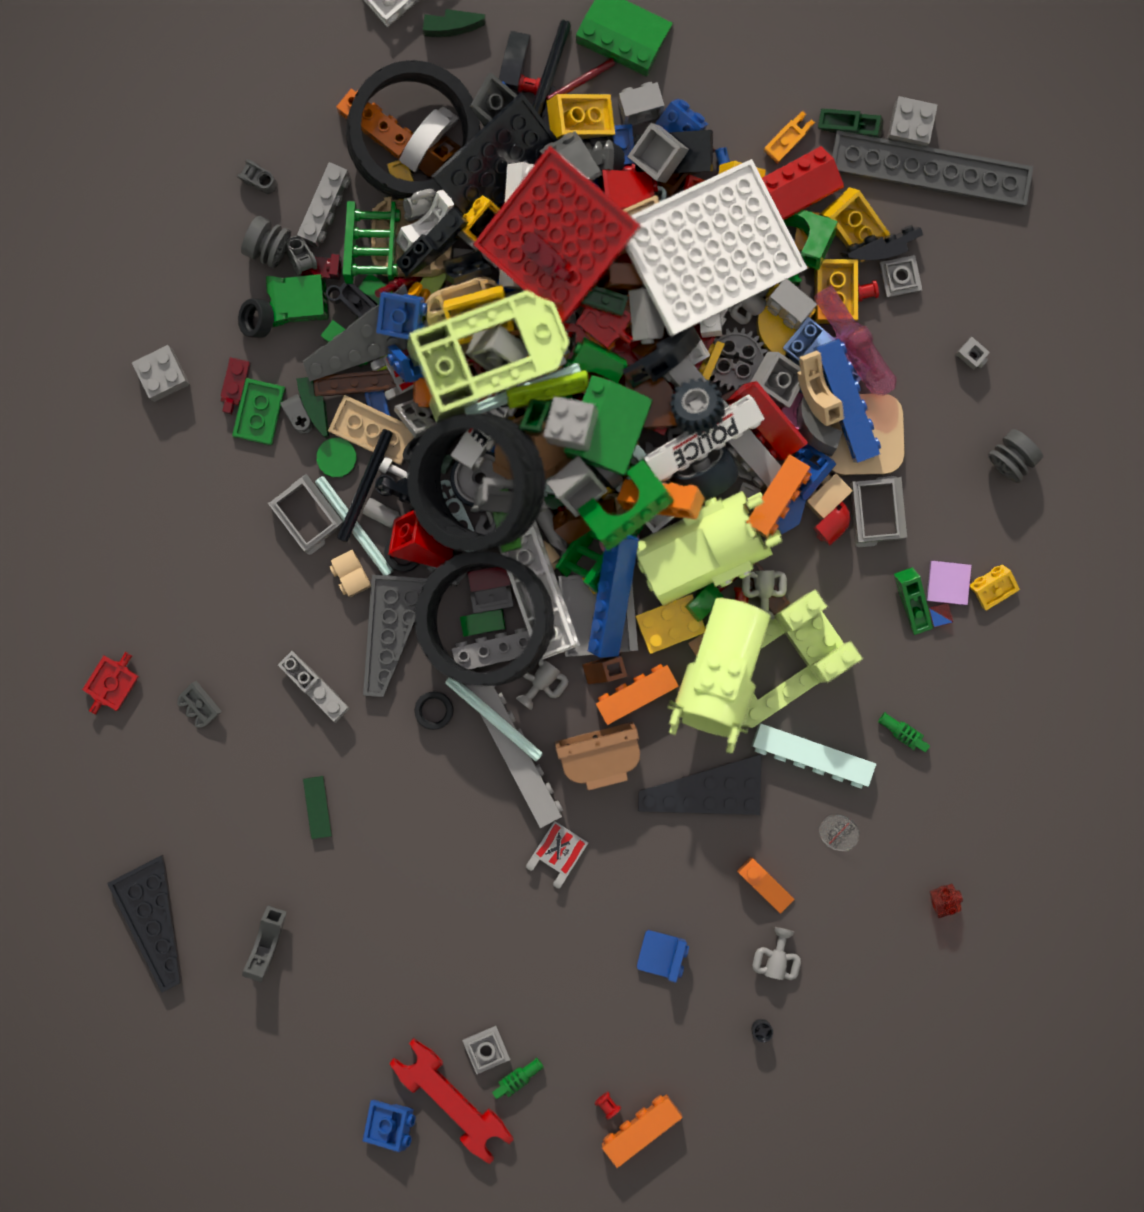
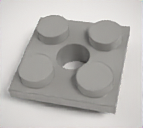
(892, 284)
(487, 1037)

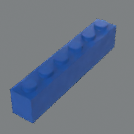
(840, 381)
(613, 598)

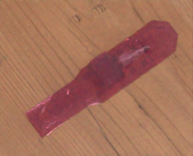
(858, 342)

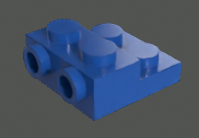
(400, 314)
(389, 1125)

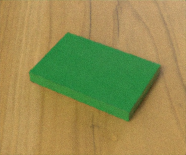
(258, 411)

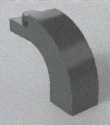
(818, 435)
(265, 944)

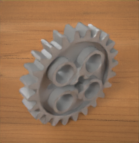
(740, 342)

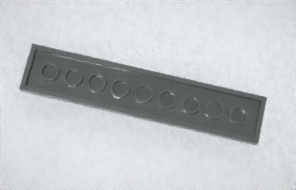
(932, 168)

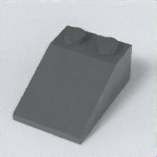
(491, 99)
(575, 152)

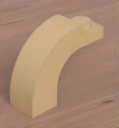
(819, 398)

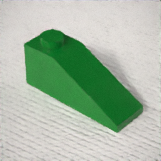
(913, 600)

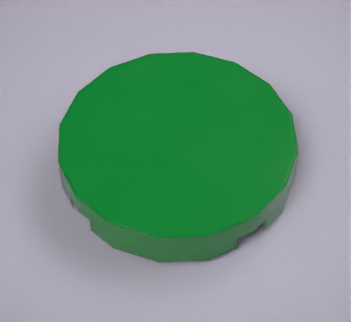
(336, 457)

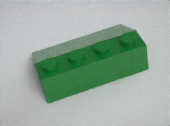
(623, 33)
(617, 425)

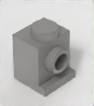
(975, 347)

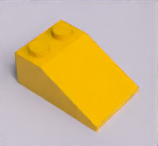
(585, 113)
(854, 218)

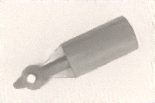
(380, 512)
(546, 523)

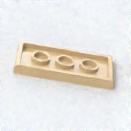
(364, 425)

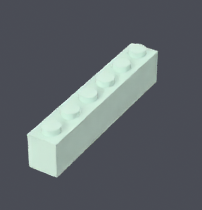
(814, 755)

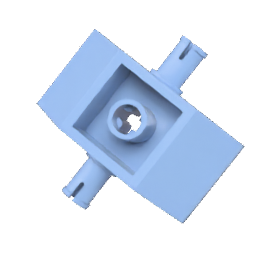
(805, 339)

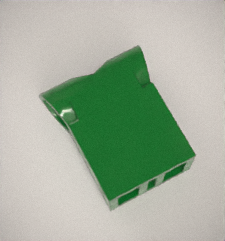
(297, 298)

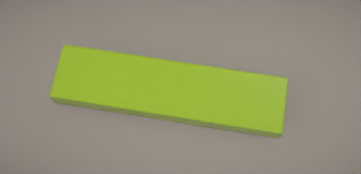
(547, 389)

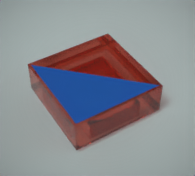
(940, 615)

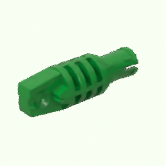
(904, 732)
(517, 1079)

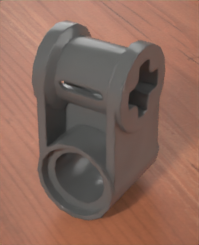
(255, 175)
(300, 255)
(296, 412)

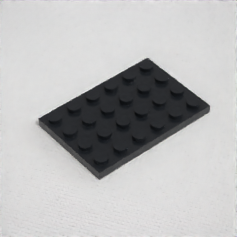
(482, 162)

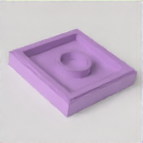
(948, 582)

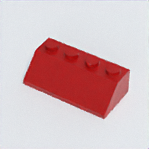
(803, 182)
(776, 430)

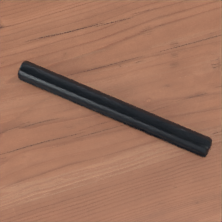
(551, 66)
(365, 485)

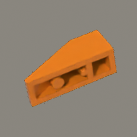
(765, 885)

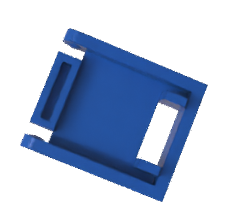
(818, 473)

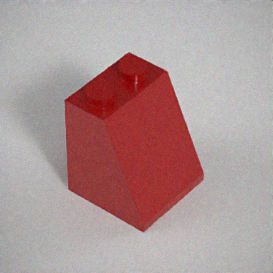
(628, 186)
(415, 544)

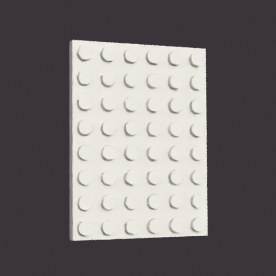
(712, 247)

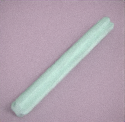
(501, 399)
(357, 531)
(494, 718)

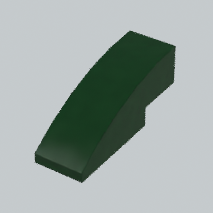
(452, 24)
(850, 121)
(314, 405)
(536, 416)

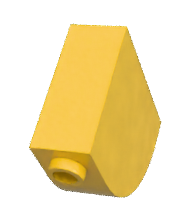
(772, 329)

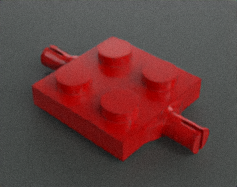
(604, 326)
(110, 683)

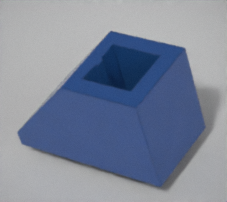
(793, 517)

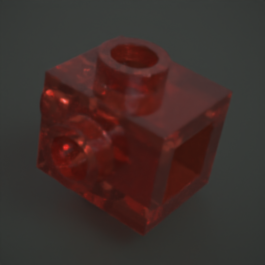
(946, 900)

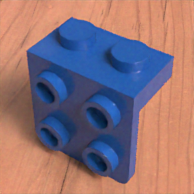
(681, 118)
(403, 365)
(662, 955)

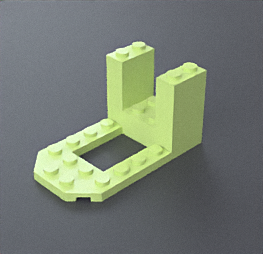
(445, 367)
(815, 643)

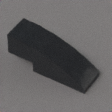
(514, 59)

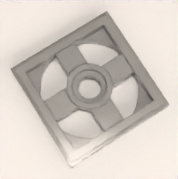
(409, 419)

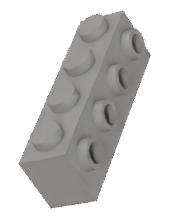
(323, 205)
(491, 651)

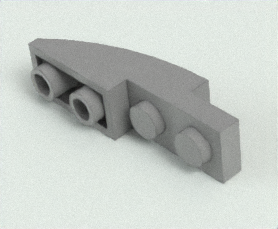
(314, 686)

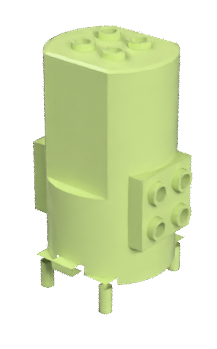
(704, 549)
(719, 683)

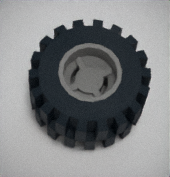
(697, 406)

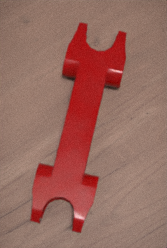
(476, 1126)

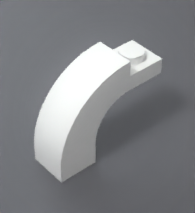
(427, 135)
(440, 207)

